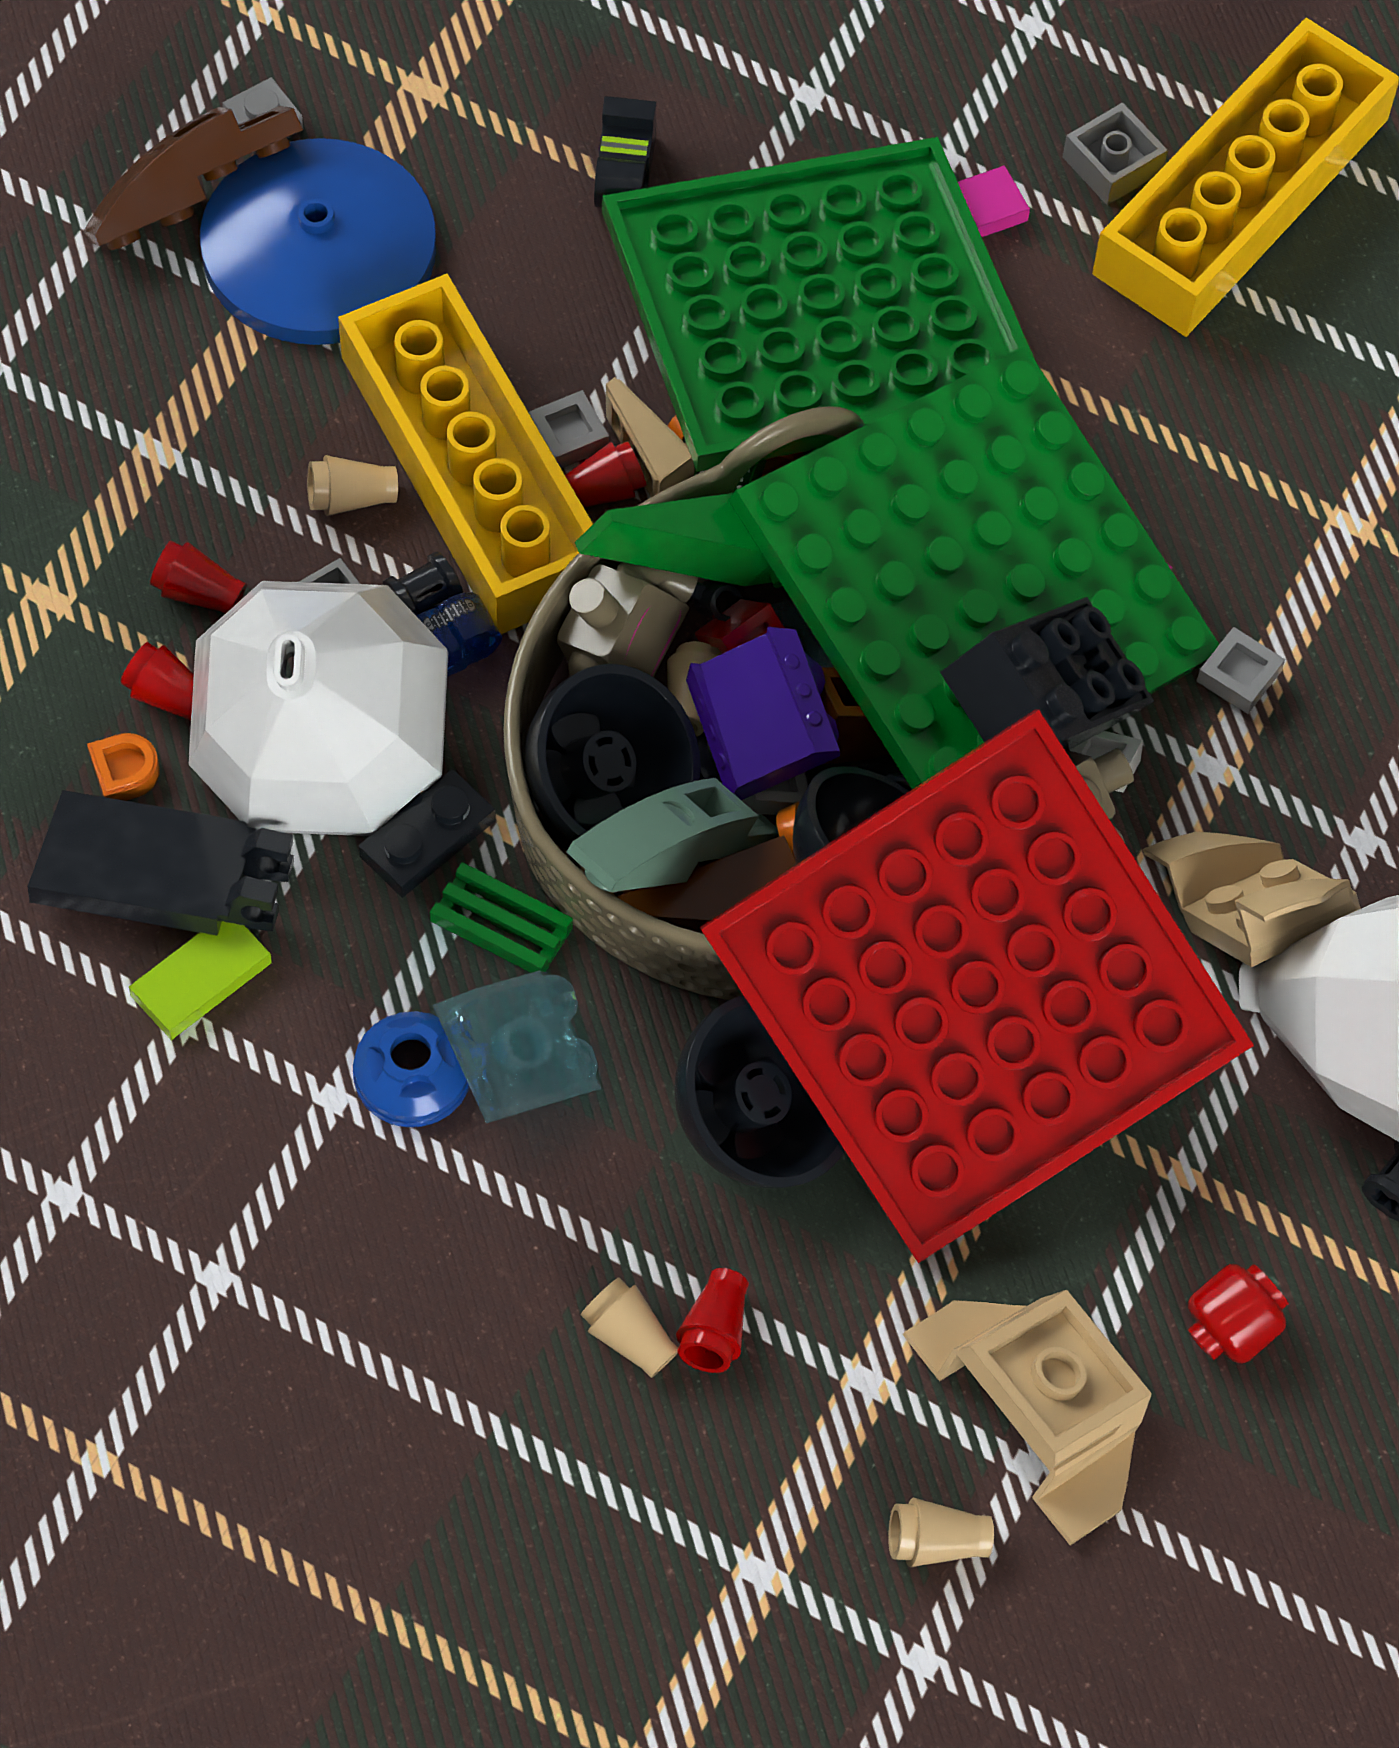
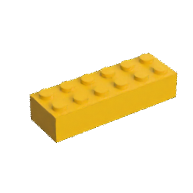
(1245, 176)
(466, 444)

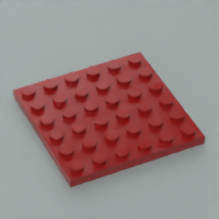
(977, 985)

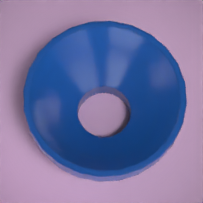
(405, 1095)

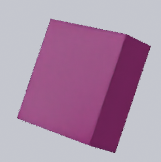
(994, 201)

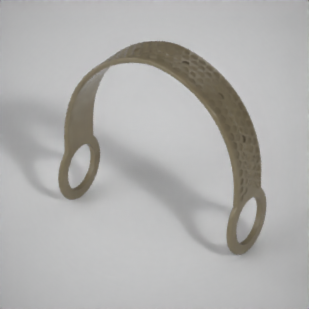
(630, 935)

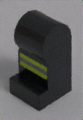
(625, 146)

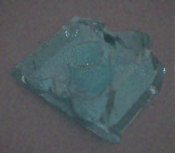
(519, 1044)

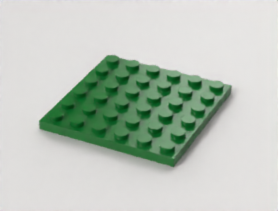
(810, 290)
(953, 527)

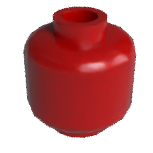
(1237, 1313)

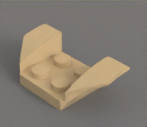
(1246, 894)
(1057, 1388)

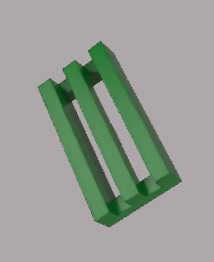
(511, 899)

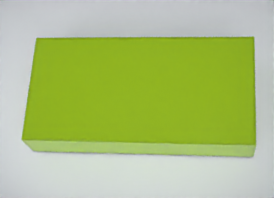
(199, 977)

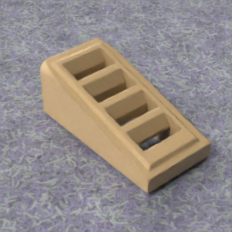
(658, 449)

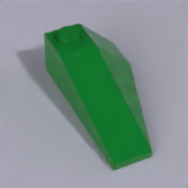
(682, 537)

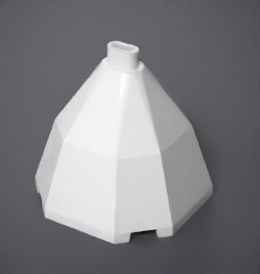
(342, 735)
(1339, 1009)

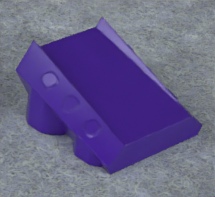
(763, 712)

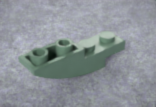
(668, 835)

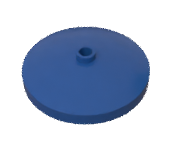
(315, 237)

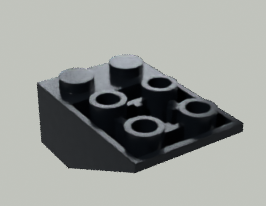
(1053, 664)

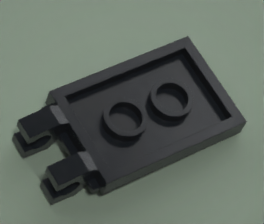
(159, 865)

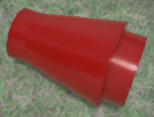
(607, 476)
(195, 579)
(160, 680)
(714, 1325)

